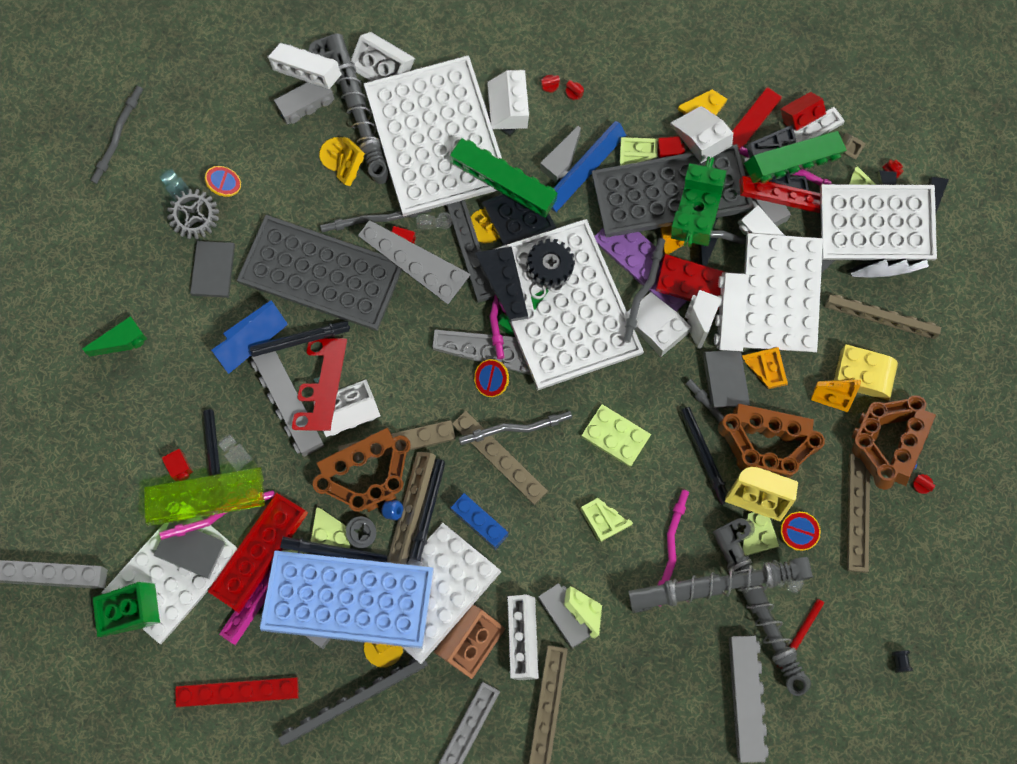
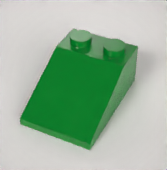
(126, 609)

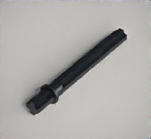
(299, 338)
(211, 442)
(705, 455)
(427, 510)
(329, 550)

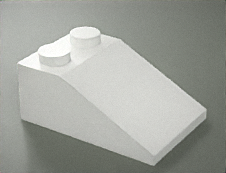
(703, 133)
(660, 324)

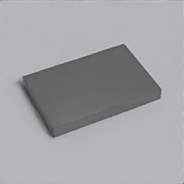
(212, 269)
(726, 379)
(192, 552)

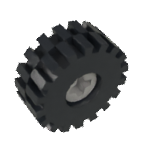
(541, 271)

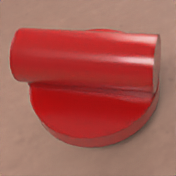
(550, 83)
(574, 90)
(894, 166)
(923, 484)

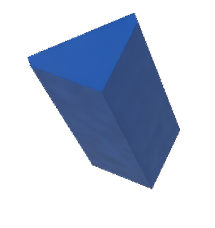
(252, 330)

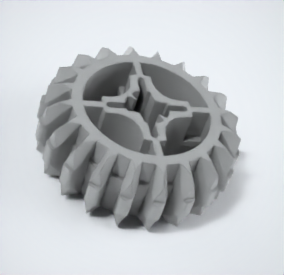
(179, 205)

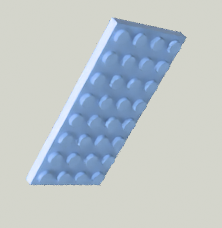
(347, 599)

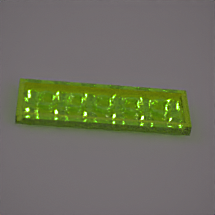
(204, 496)

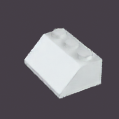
(379, 59)
(508, 100)
(701, 315)
(353, 407)

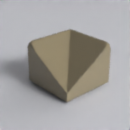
(853, 145)

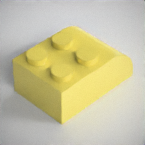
(872, 368)
(763, 493)

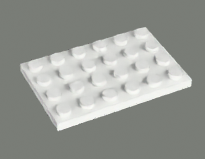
(878, 222)
(782, 292)
(457, 583)
(175, 587)

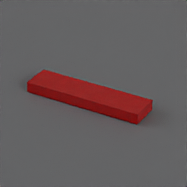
(755, 117)

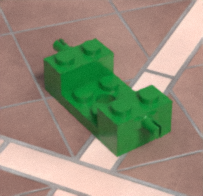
(704, 189)

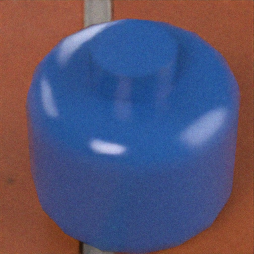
(392, 510)

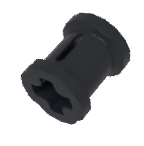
(902, 661)

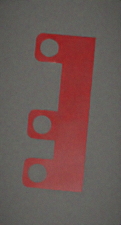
(326, 391)

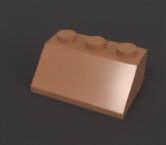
(470, 641)

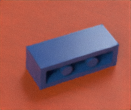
(479, 521)

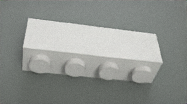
(305, 65)
(758, 223)
(731, 311)
(522, 637)

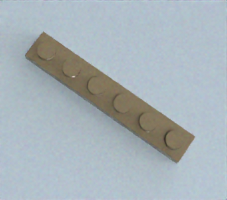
(889, 318)
(418, 438)
(502, 460)
(411, 508)
(858, 516)
(548, 705)

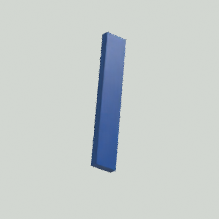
(588, 163)

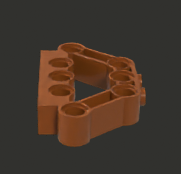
(892, 413)
(742, 446)
(328, 469)

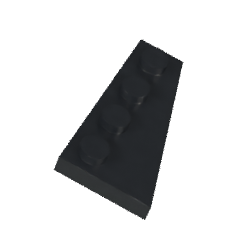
(504, 280)

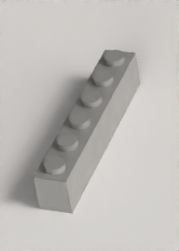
(285, 396)
(53, 574)
(747, 699)

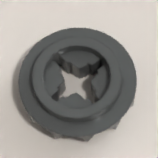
(367, 527)

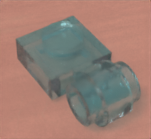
(175, 186)

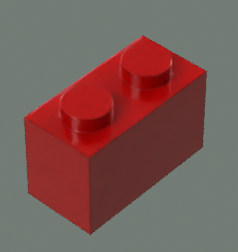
(803, 111)

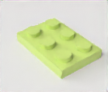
(616, 435)

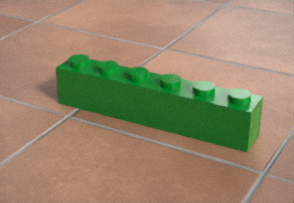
(795, 157)
(503, 177)

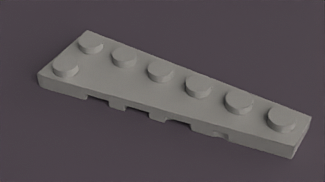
(427, 268)
(480, 348)

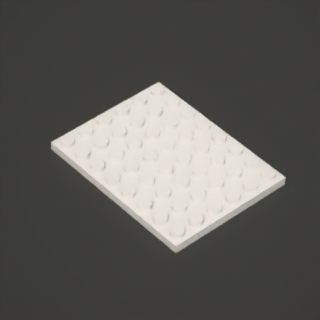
(420, 124)
(578, 323)

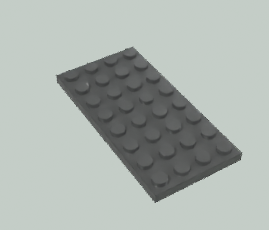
(650, 191)
(320, 272)

